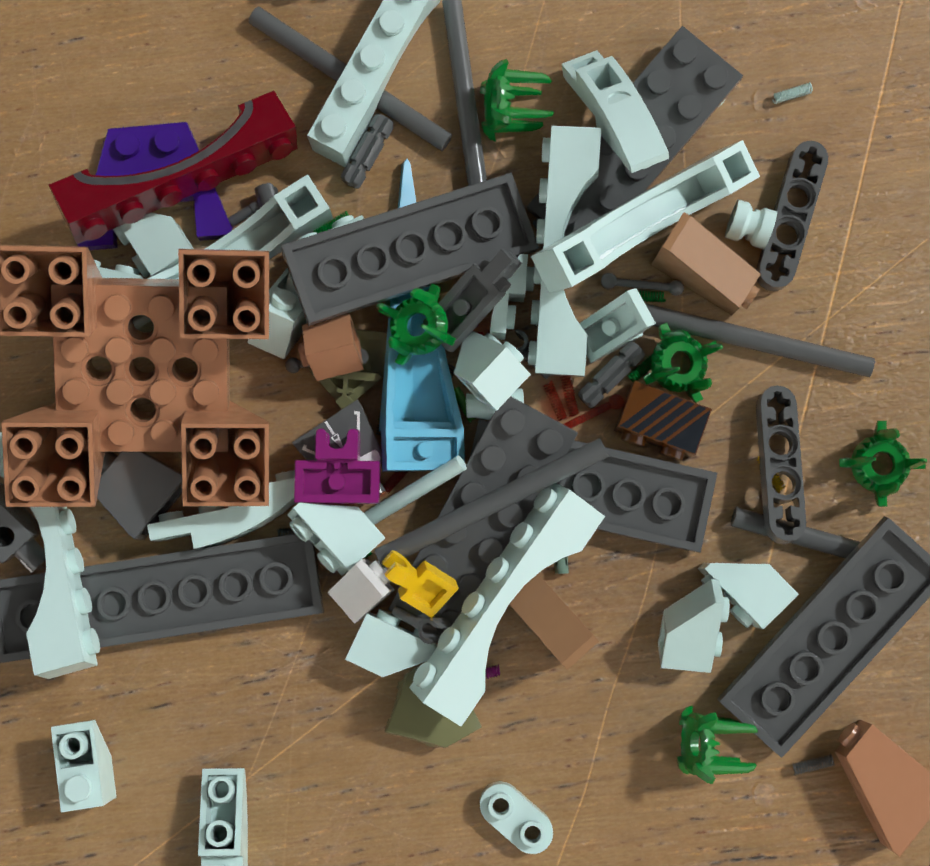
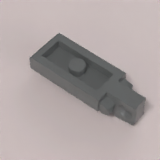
(477, 295)

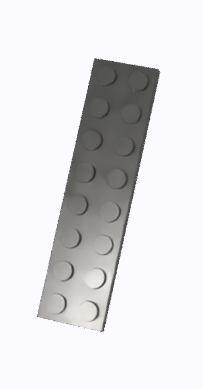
(178, 593)

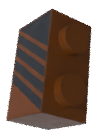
(662, 421)

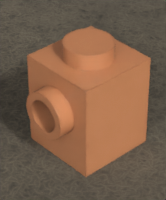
(331, 348)

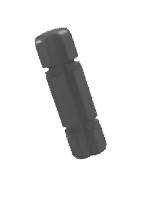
(367, 151)
(611, 374)

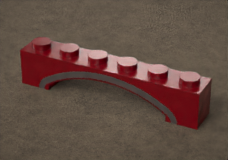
(102, 203)

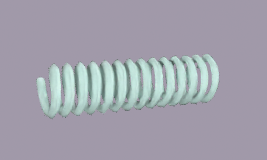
(795, 91)

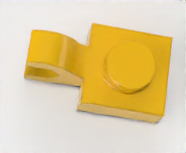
(420, 587)

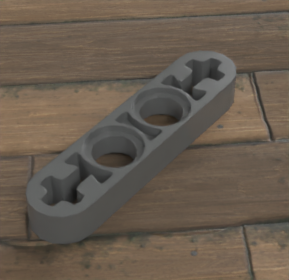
(793, 216)
(787, 464)

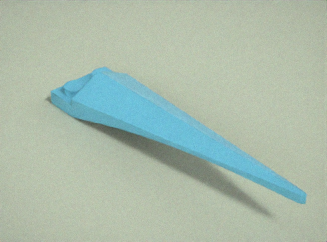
(418, 401)

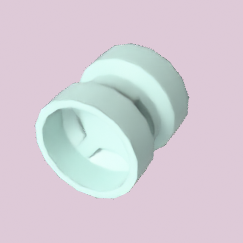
(754, 225)

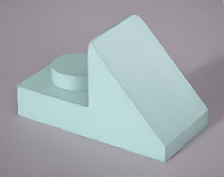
(616, 324)

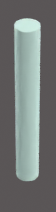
(416, 490)

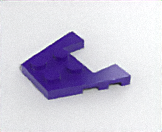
(153, 147)

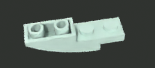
(617, 110)
(220, 525)
(223, 818)

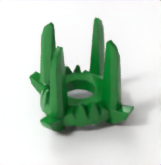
(497, 106)
(435, 332)
(662, 371)
(862, 457)
(703, 761)

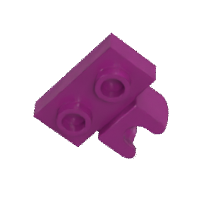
(337, 474)

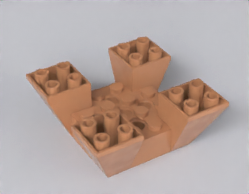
(60, 448)

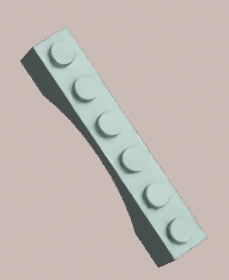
(365, 77)
(573, 167)
(636, 220)
(279, 221)
(61, 630)
(455, 672)

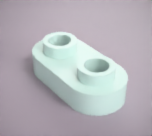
(516, 818)

